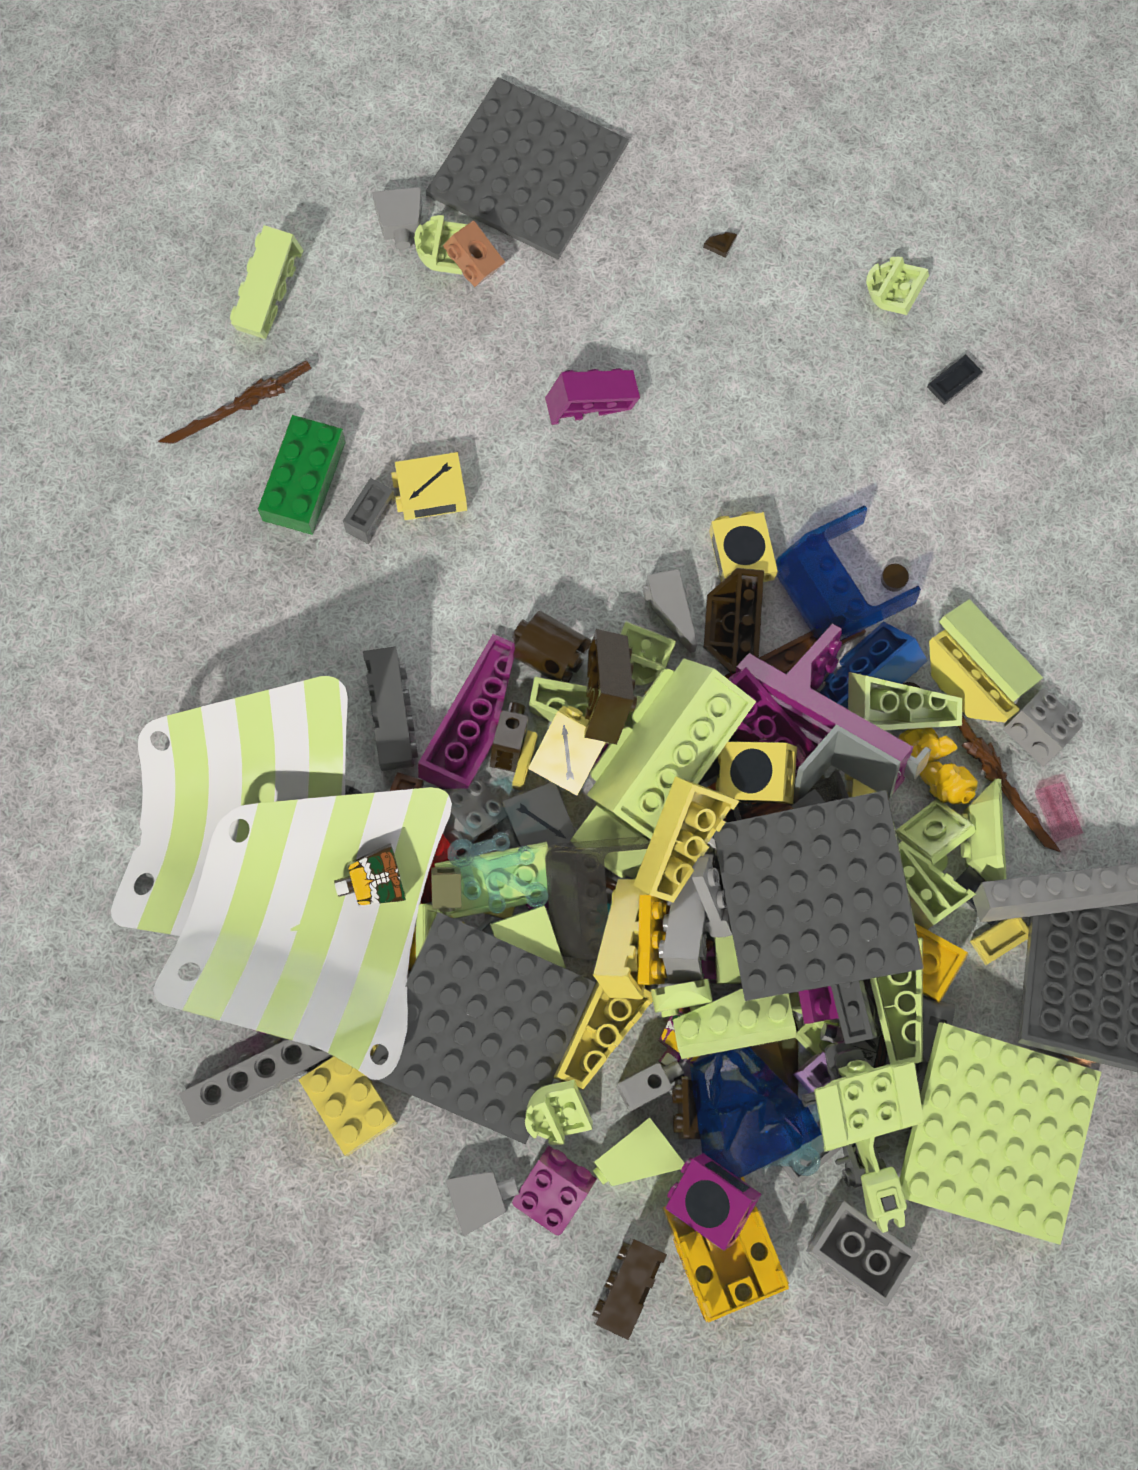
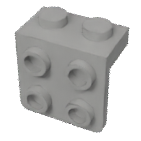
(1043, 727)
(472, 812)

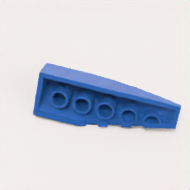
(882, 655)

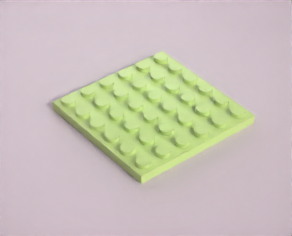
(999, 1133)

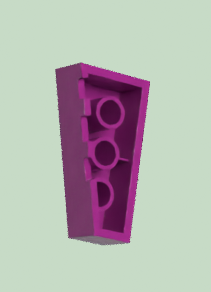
(766, 718)

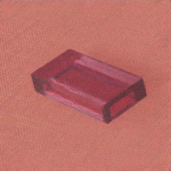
(1058, 812)

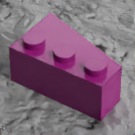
(591, 392)

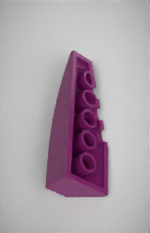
(470, 722)

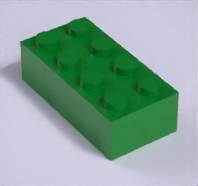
(302, 474)

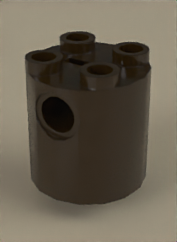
(550, 647)

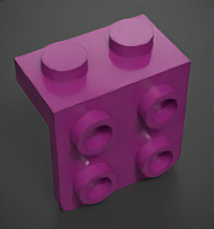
(554, 1191)

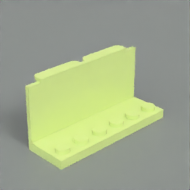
(676, 733)

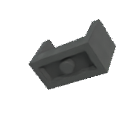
(368, 509)

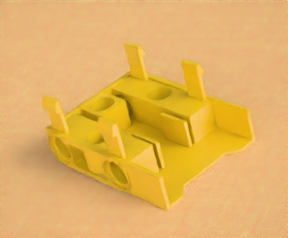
(728, 1267)

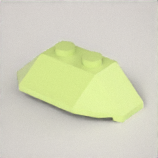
(986, 846)

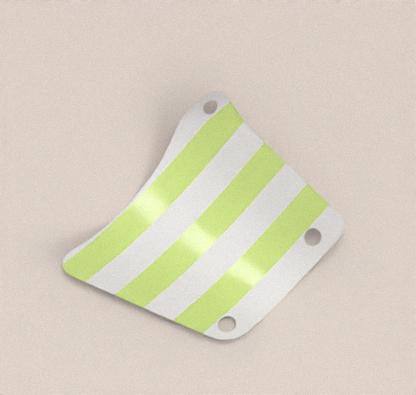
(220, 758)
(348, 969)

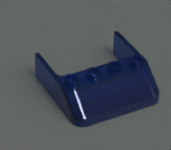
(824, 587)

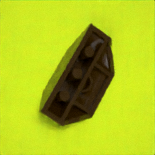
(734, 618)

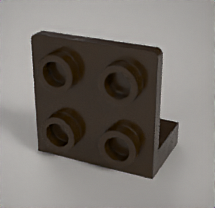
(686, 1121)

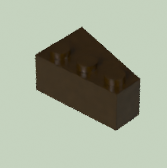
(628, 1288)

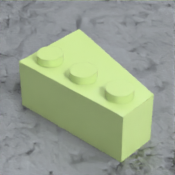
(930, 891)

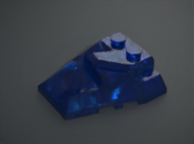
(747, 1112)

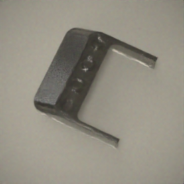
(579, 892)

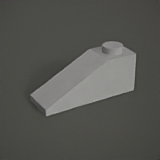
(670, 604)

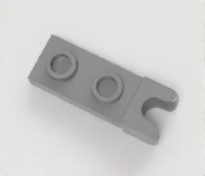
(713, 898)

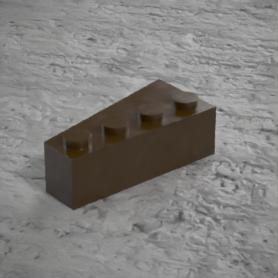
(609, 686)

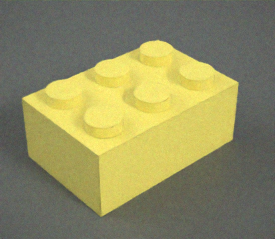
(347, 1104)

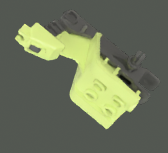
(856, 1109)

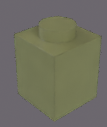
(446, 888)

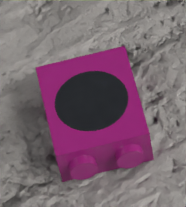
(712, 1200)

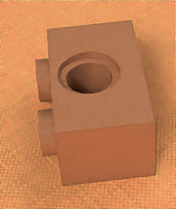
(473, 241)

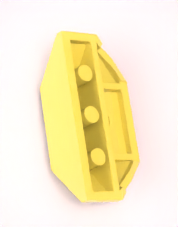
(963, 678)

